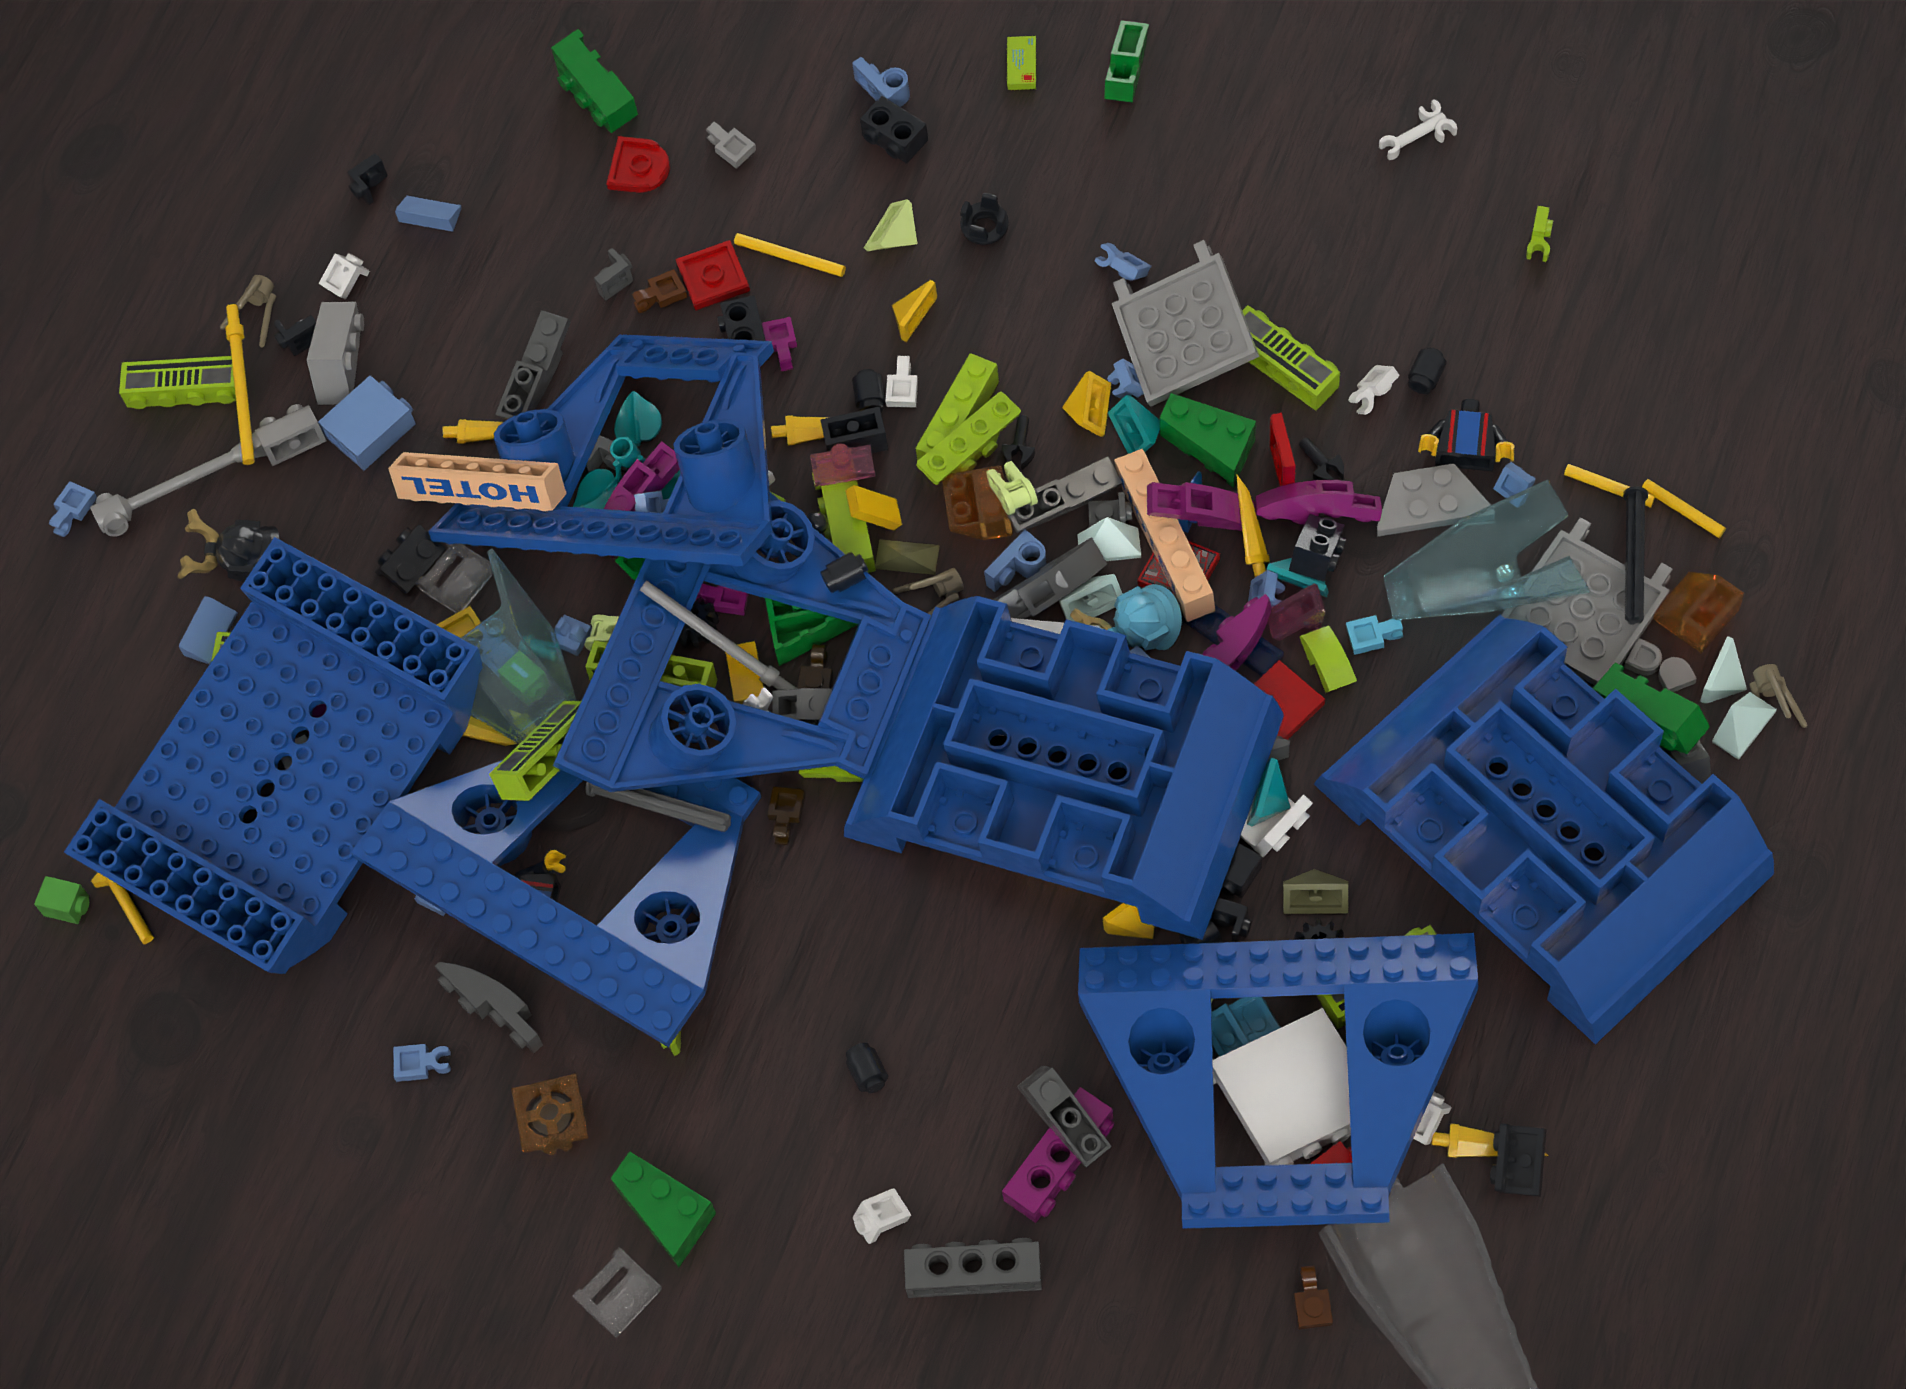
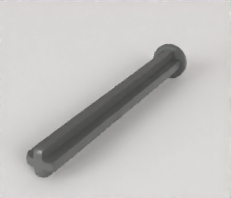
(667, 806)

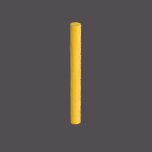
(789, 254)

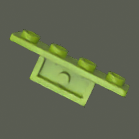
(969, 440)

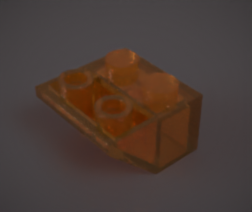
(974, 506)
(1699, 608)

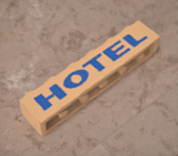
(477, 481)
(1166, 539)

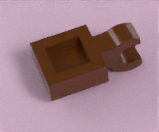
(662, 289)
(1312, 1304)

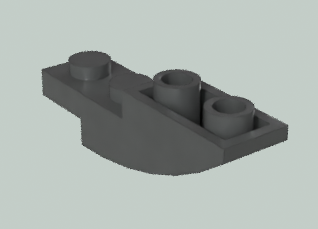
(537, 367)
(1067, 494)
(1054, 580)
(487, 996)

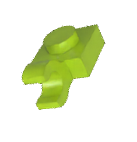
(1541, 229)

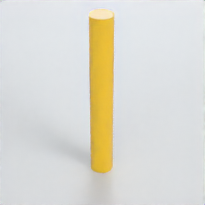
(1601, 482)
(1684, 508)

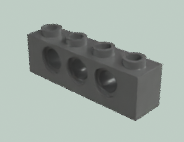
(988, 1279)

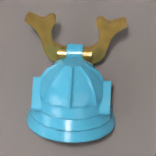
(1145, 615)

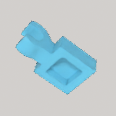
(1368, 634)

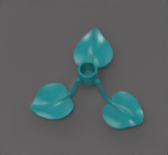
(635, 423)

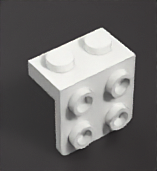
(1272, 831)

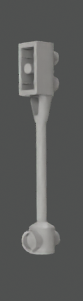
(275, 438)

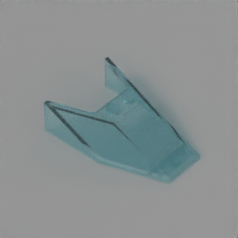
(1476, 562)
(520, 660)

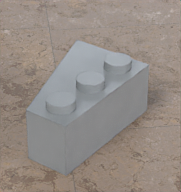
(335, 351)

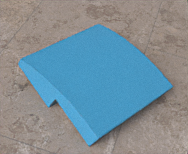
(1241, 1023)

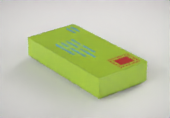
(1021, 62)

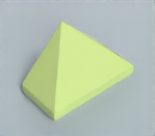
(894, 228)

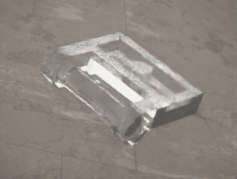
(462, 583)
(624, 1300)

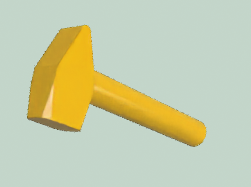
(127, 905)

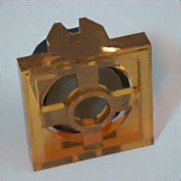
(552, 1116)

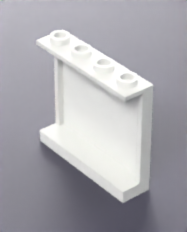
(1290, 1089)

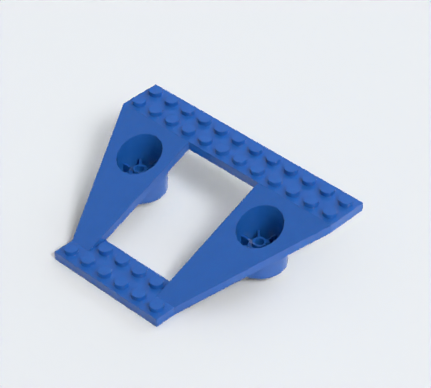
(721, 495)
(622, 724)
(649, 984)
(1401, 1024)

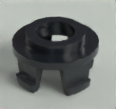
(988, 209)

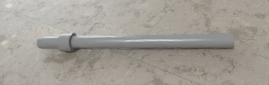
(768, 675)

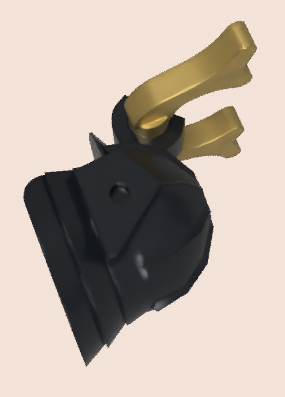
(235, 549)

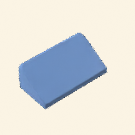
(428, 213)
(201, 633)

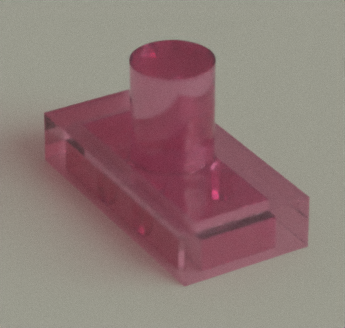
(842, 465)

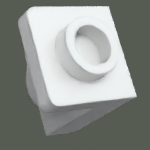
(342, 274)
(1431, 1118)
(880, 1214)

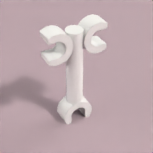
(1431, 121)

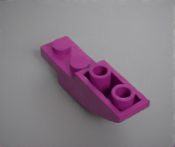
(643, 478)
(1329, 497)
(1195, 502)
(1241, 633)

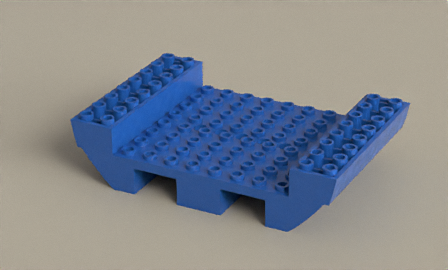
(305, 640)
(1149, 840)
(1593, 930)

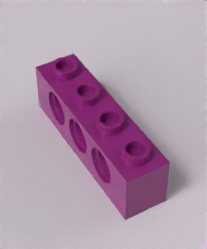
(1039, 1202)

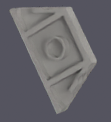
(1428, 500)

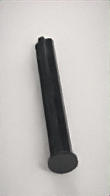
(1635, 548)

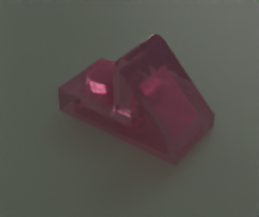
(1297, 612)

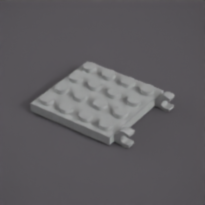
(1184, 327)
(1595, 621)

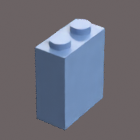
(367, 422)

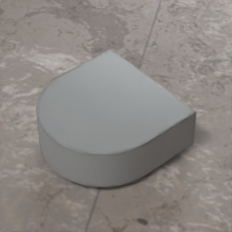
(1644, 658)
(1676, 674)

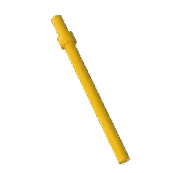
(235, 335)

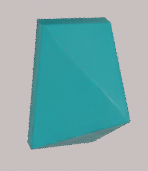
(1134, 424)
(1282, 569)
(1270, 796)

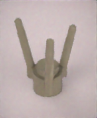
(258, 292)
(945, 584)
(1770, 684)

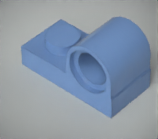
(882, 84)
(1013, 559)

